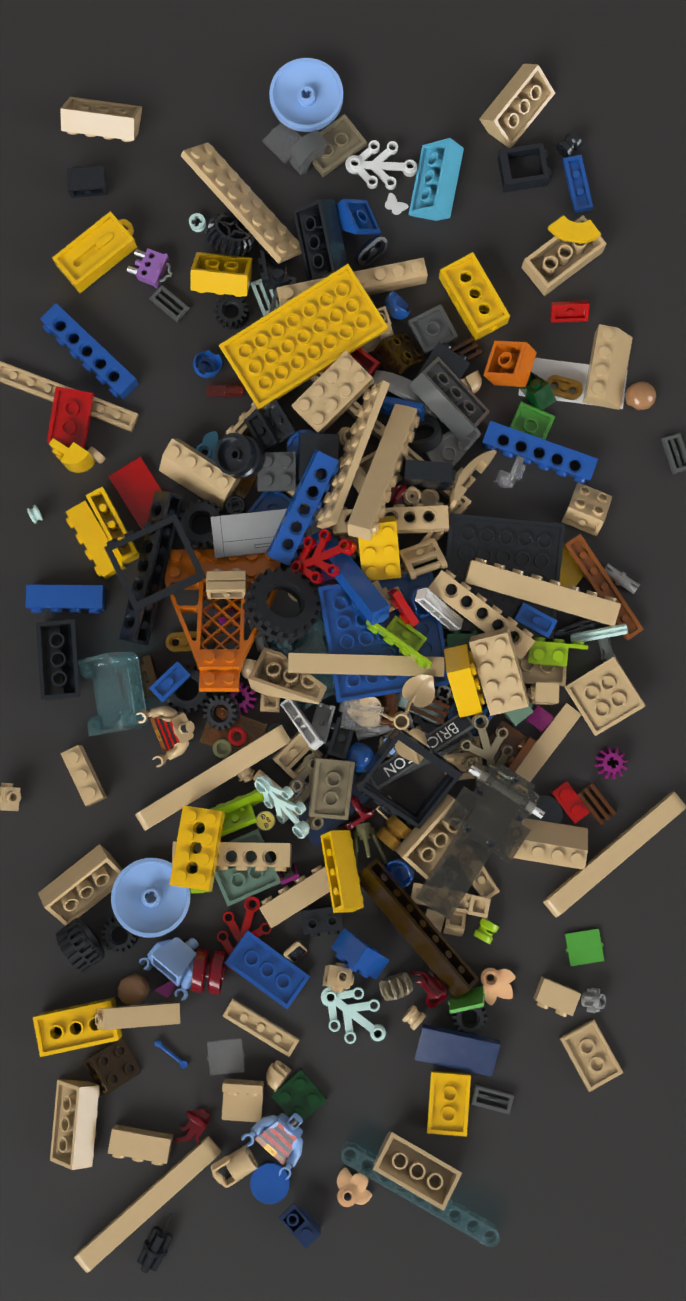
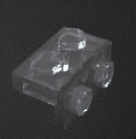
(508, 479)
(361, 716)

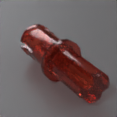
(225, 390)

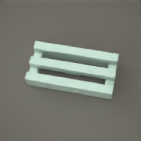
(253, 285)

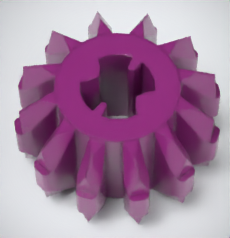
(246, 694)
(614, 756)

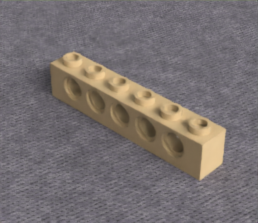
(419, 525)
(438, 587)
(282, 850)

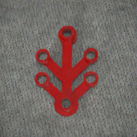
(319, 557)
(246, 925)

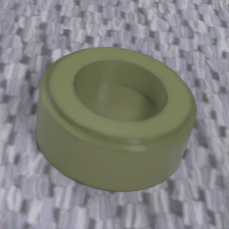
(222, 748)

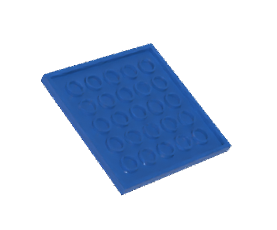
(348, 634)

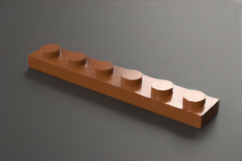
(601, 582)

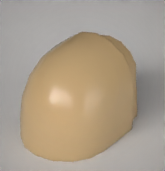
(473, 381)
(247, 668)
(277, 1074)

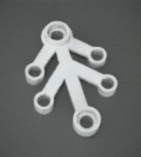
(379, 165)

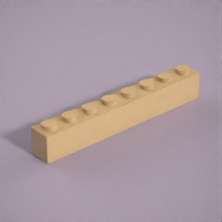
(373, 280)
(382, 472)
(543, 593)

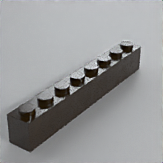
(417, 928)

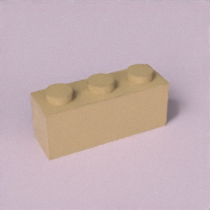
(83, 775)
(140, 1144)

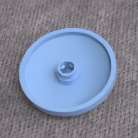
(306, 94)
(146, 901)

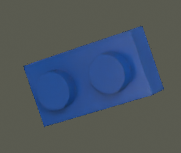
(535, 620)
(170, 681)

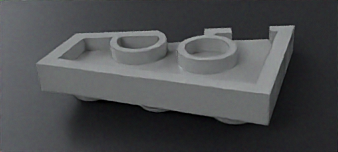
(452, 449)

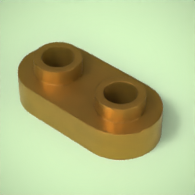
(564, 385)
(183, 643)

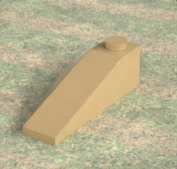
(272, 678)

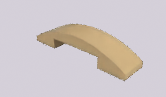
(479, 464)
(470, 903)

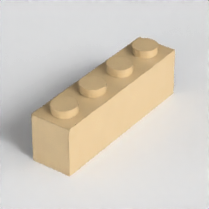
(295, 898)

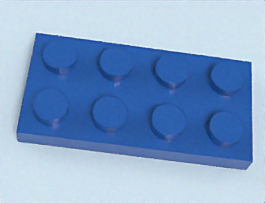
(266, 969)

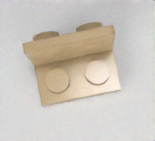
(587, 509)
(242, 1100)

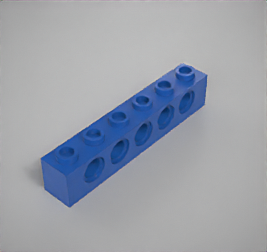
(55, 318)
(586, 462)
(288, 554)

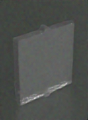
(281, 141)
(225, 1056)

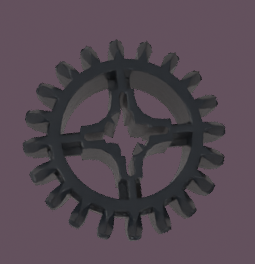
(229, 235)

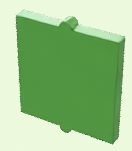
(584, 947)
(469, 1000)

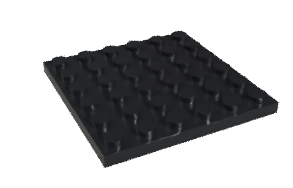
(509, 542)

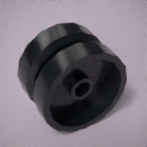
(239, 455)

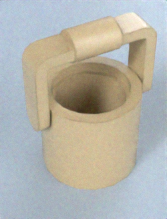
(238, 1164)

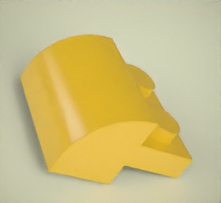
(73, 458)

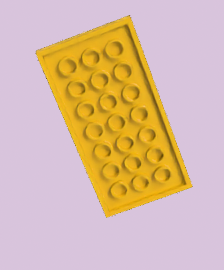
(303, 336)

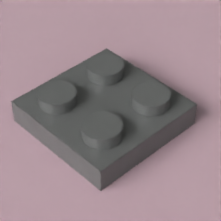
(432, 328)
(278, 472)

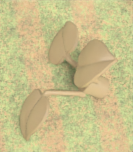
(421, 692)

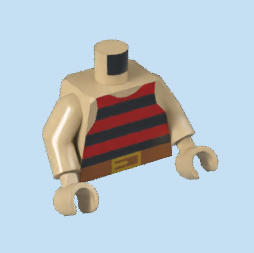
(171, 730)

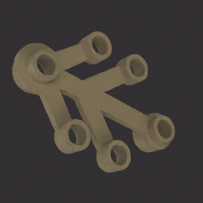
(488, 752)
(307, 770)

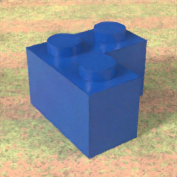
(359, 955)

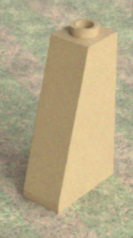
(138, 1016)

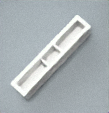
(439, 609)
(302, 724)

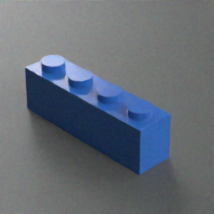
(66, 598)

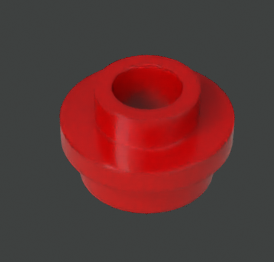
(231, 733)

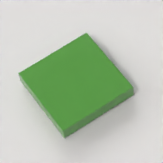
(532, 421)

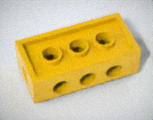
(479, 285)
(187, 839)
(71, 1039)

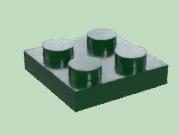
(299, 1096)

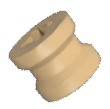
(413, 1017)

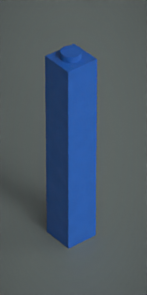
(357, 584)

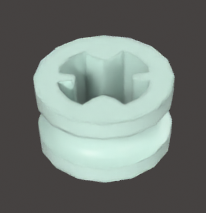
(193, 218)
(35, 514)

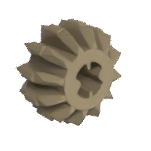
(396, 986)

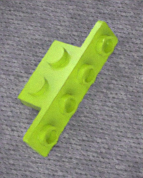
(404, 637)
(551, 653)
(239, 812)

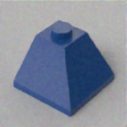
(357, 217)

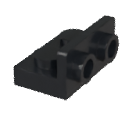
(273, 274)

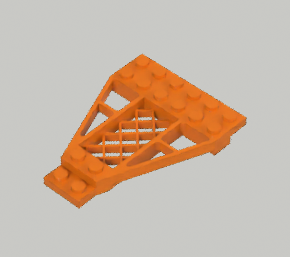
(218, 666)

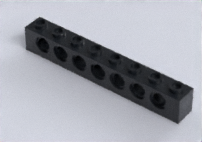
(151, 568)

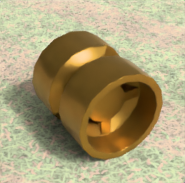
(393, 832)

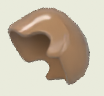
(640, 395)
(133, 989)

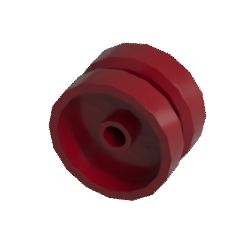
(208, 971)

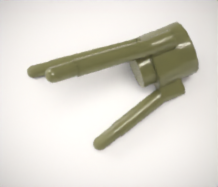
(364, 832)

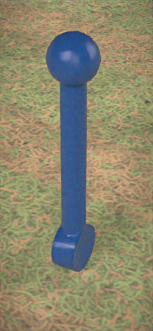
(183, 1063)

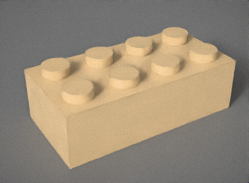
(560, 260)
(333, 393)
(499, 671)

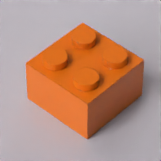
(510, 363)

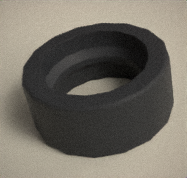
(430, 443)

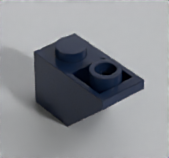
(301, 1225)

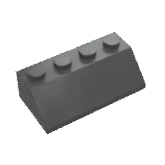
(449, 399)

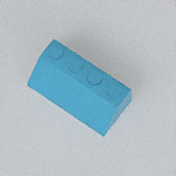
(436, 180)

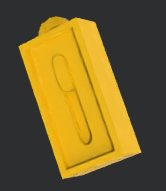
(96, 251)

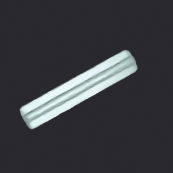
(600, 633)

